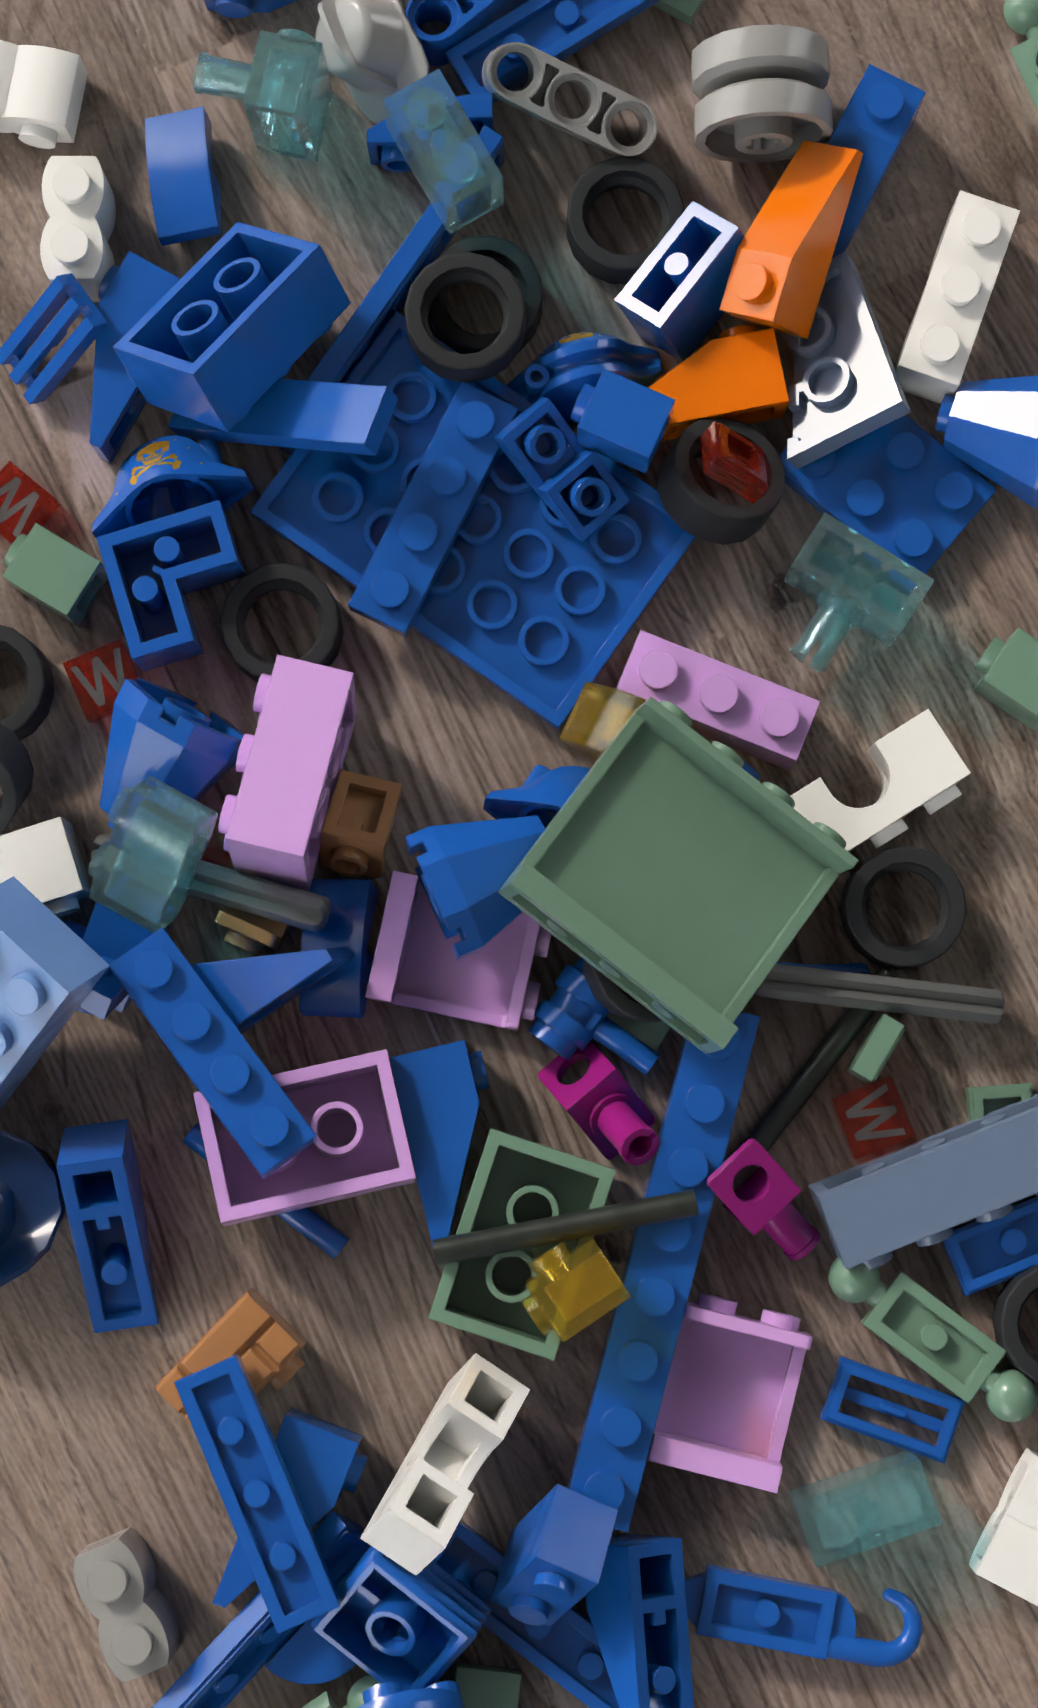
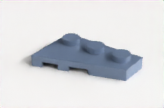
(841, 371)

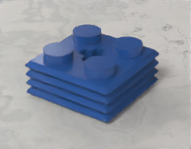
(401, 1622)

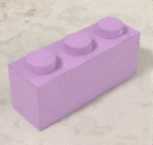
(721, 699)

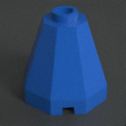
(996, 431)
(167, 739)
(466, 869)

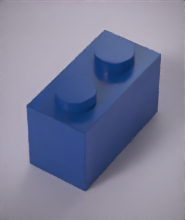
(682, 282)
(554, 1556)

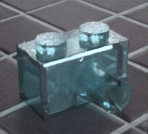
(282, 91)
(854, 587)

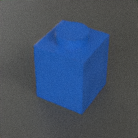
(622, 420)

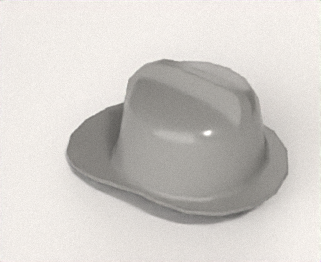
(370, 50)

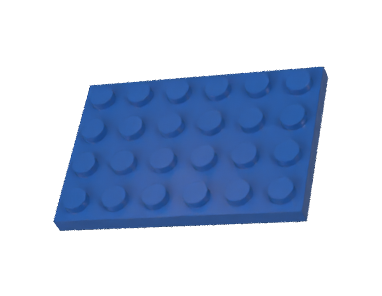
(517, 587)

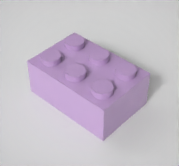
(289, 771)
(356, 1151)

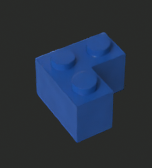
(155, 569)

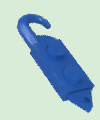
(793, 1617)

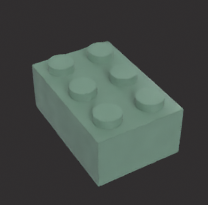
(511, 1186)

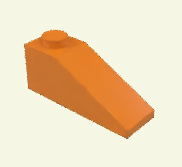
(792, 242)
(728, 379)

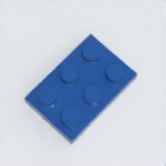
(895, 490)

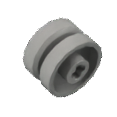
(761, 93)

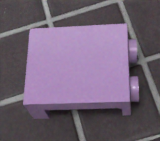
(420, 971)
(730, 1393)

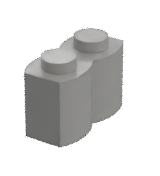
(135, 1619)

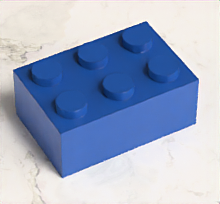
(233, 325)

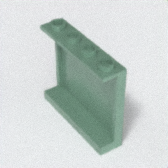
(678, 873)

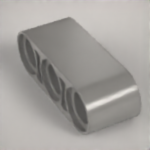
(599, 106)

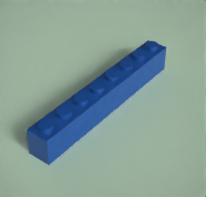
(659, 1275)

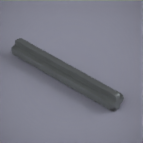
(254, 895)
(883, 994)

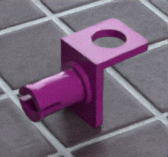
(604, 1107)
(764, 1200)

